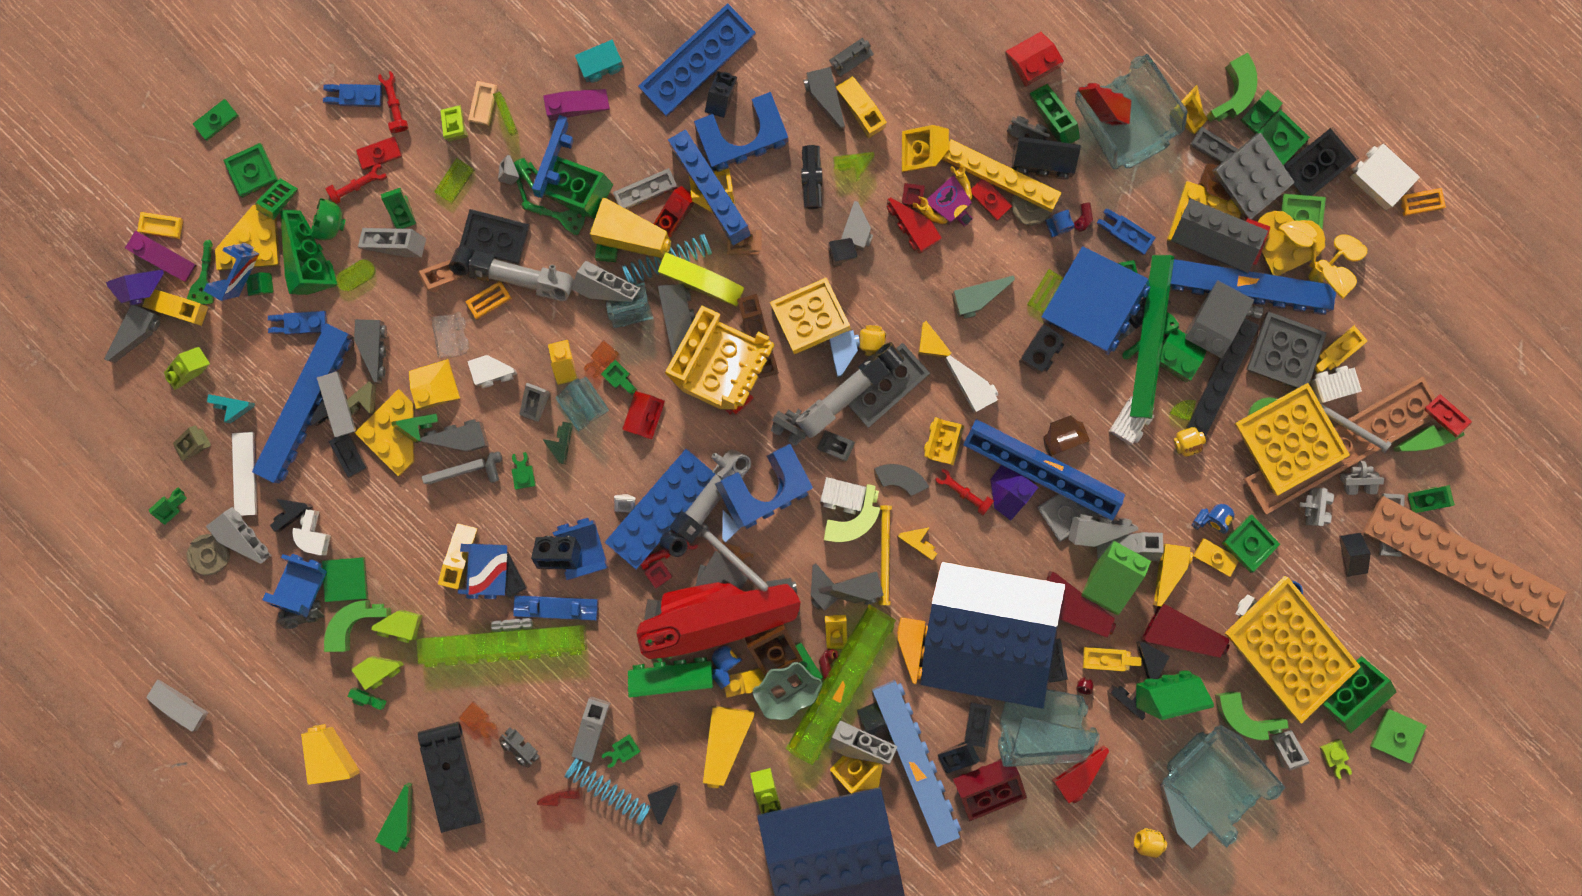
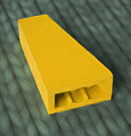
(627, 231)
(726, 736)

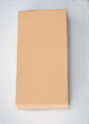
(482, 103)

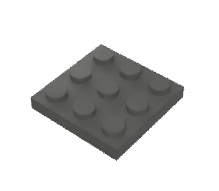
(1253, 176)
(1286, 351)

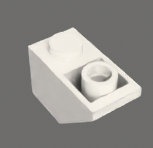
(487, 370)

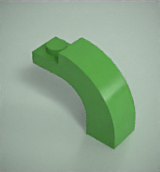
(1245, 84)
(339, 628)
(1233, 714)

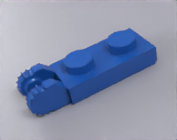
(354, 95)
(1127, 232)
(299, 322)

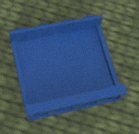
(1096, 300)

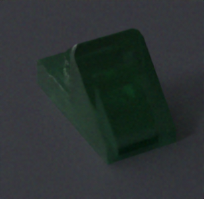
(561, 448)

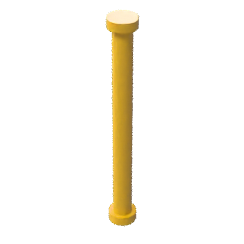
(885, 540)

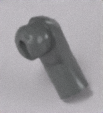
(490, 466)

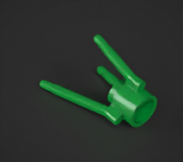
(524, 171)

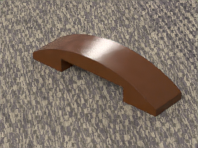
(754, 323)

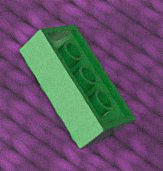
(670, 678)

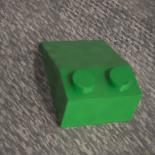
(578, 187)

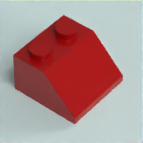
(1034, 58)

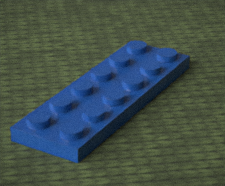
(697, 60)
(659, 508)

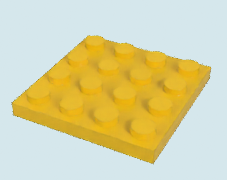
(1292, 439)

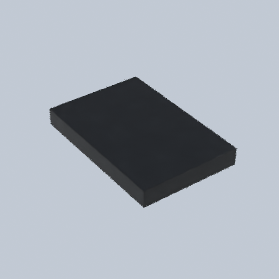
(495, 236)

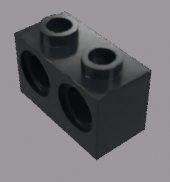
(1038, 346)
(556, 554)

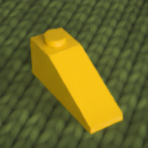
(1170, 570)

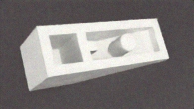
(975, 388)

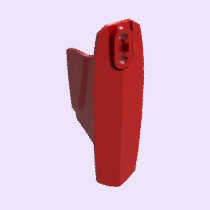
(714, 616)

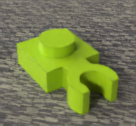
(1335, 756)

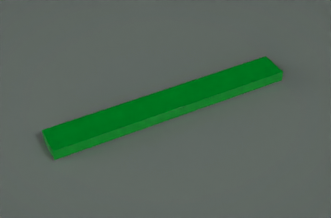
(1152, 337)

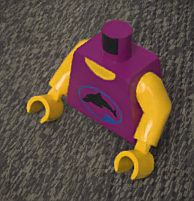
(949, 200)

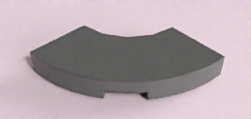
(901, 476)

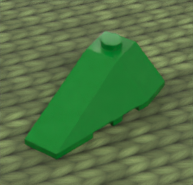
(304, 263)

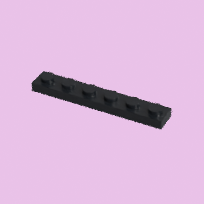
(1222, 378)

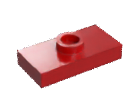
(379, 153)
(990, 199)

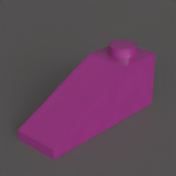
(575, 103)
(160, 256)

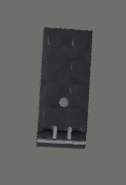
(453, 788)

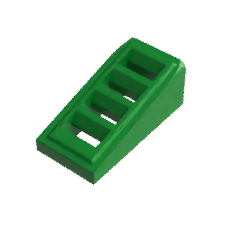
(272, 212)

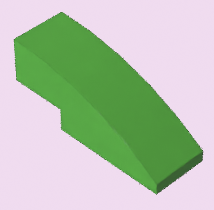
(1426, 439)

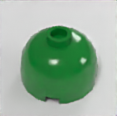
(327, 220)

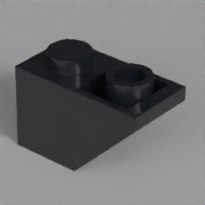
(720, 94)

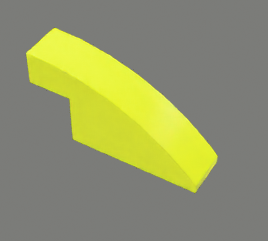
(700, 279)

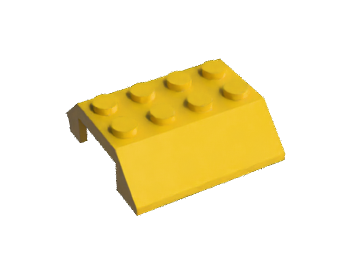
(718, 361)

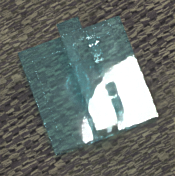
(627, 313)
(581, 403)

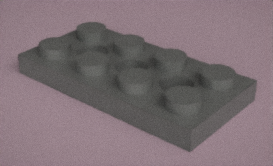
(899, 388)

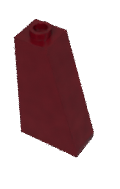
(1081, 611)
(1179, 631)

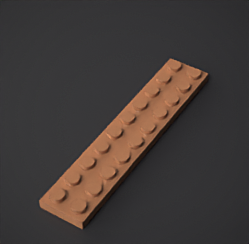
(1386, 419)
(1464, 562)

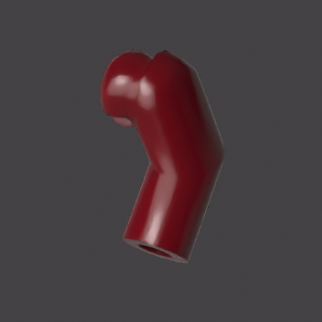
(1085, 219)
(826, 660)

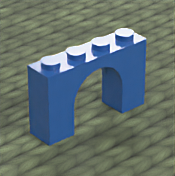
(722, 153)
(791, 484)

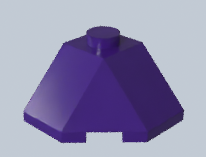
(135, 286)
(1010, 491)

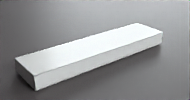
(243, 479)

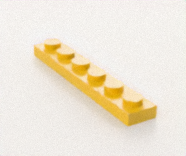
(1002, 176)

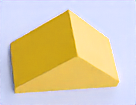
(930, 343)

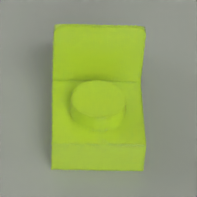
(453, 124)

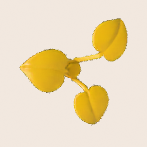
(1339, 278)

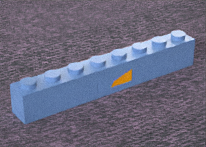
(916, 764)

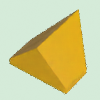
(1195, 113)

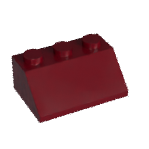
(989, 789)

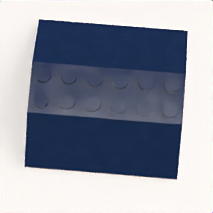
(992, 635)
(832, 848)

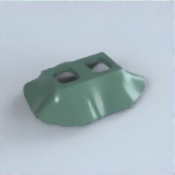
(794, 698)

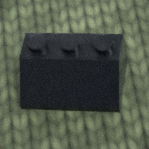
(1045, 157)

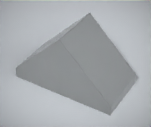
(533, 402)
(1289, 751)

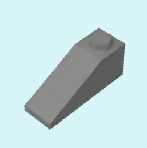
(393, 241)

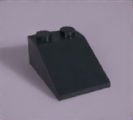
(1320, 162)

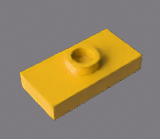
(1215, 557)

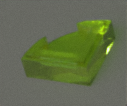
(1183, 409)

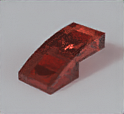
(554, 798)

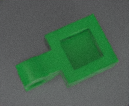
(617, 376)
(167, 508)

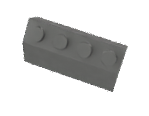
(1219, 235)
(676, 313)

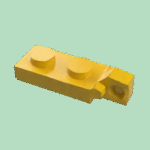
(1340, 349)
(1108, 659)

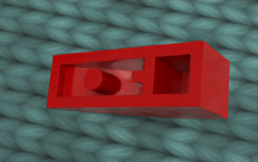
(1078, 778)

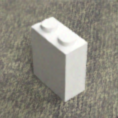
(1383, 176)

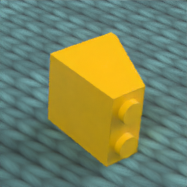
(326, 756)

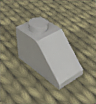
(857, 228)

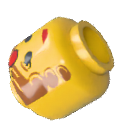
(1189, 442)

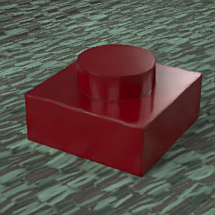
(911, 194)
(658, 574)

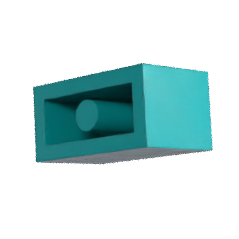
(599, 61)

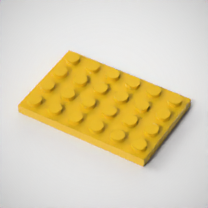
(1292, 649)

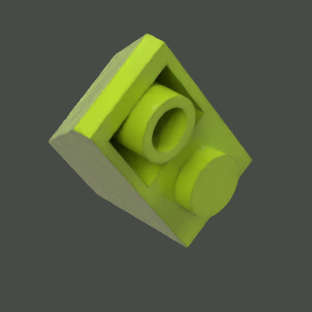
(186, 367)
(399, 624)
(374, 670)
(765, 791)

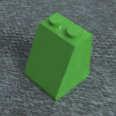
(1115, 577)

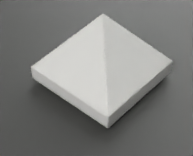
(624, 503)

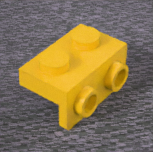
(943, 441)

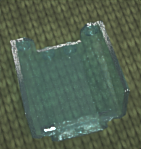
(1154, 116)
(1046, 734)
(1219, 781)

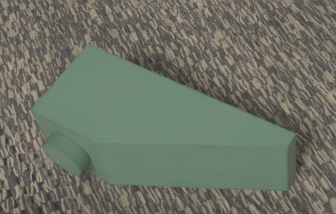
(974, 298)

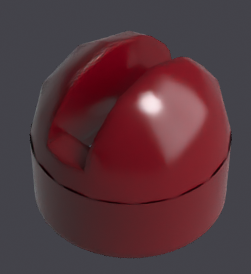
(1085, 686)

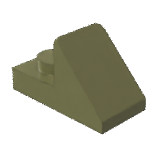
(364, 396)
(191, 442)

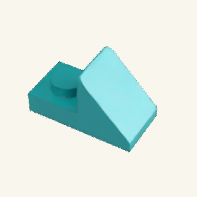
(235, 407)

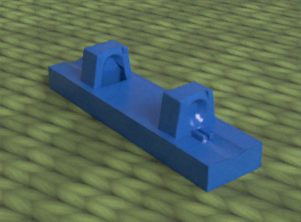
(545, 174)
(555, 607)

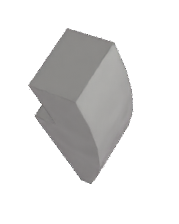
(177, 706)

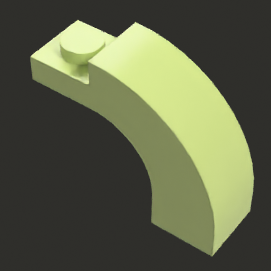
(850, 530)

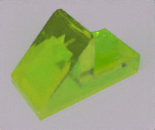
(858, 161)

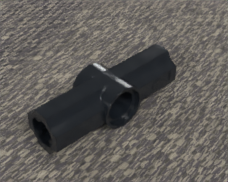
(811, 177)

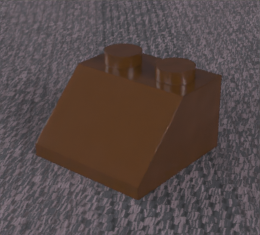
(773, 649)

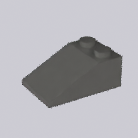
(1219, 319)

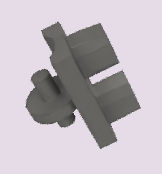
(788, 422)

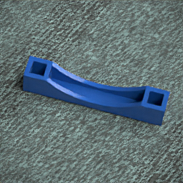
(710, 187)

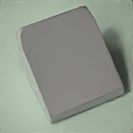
(507, 171)

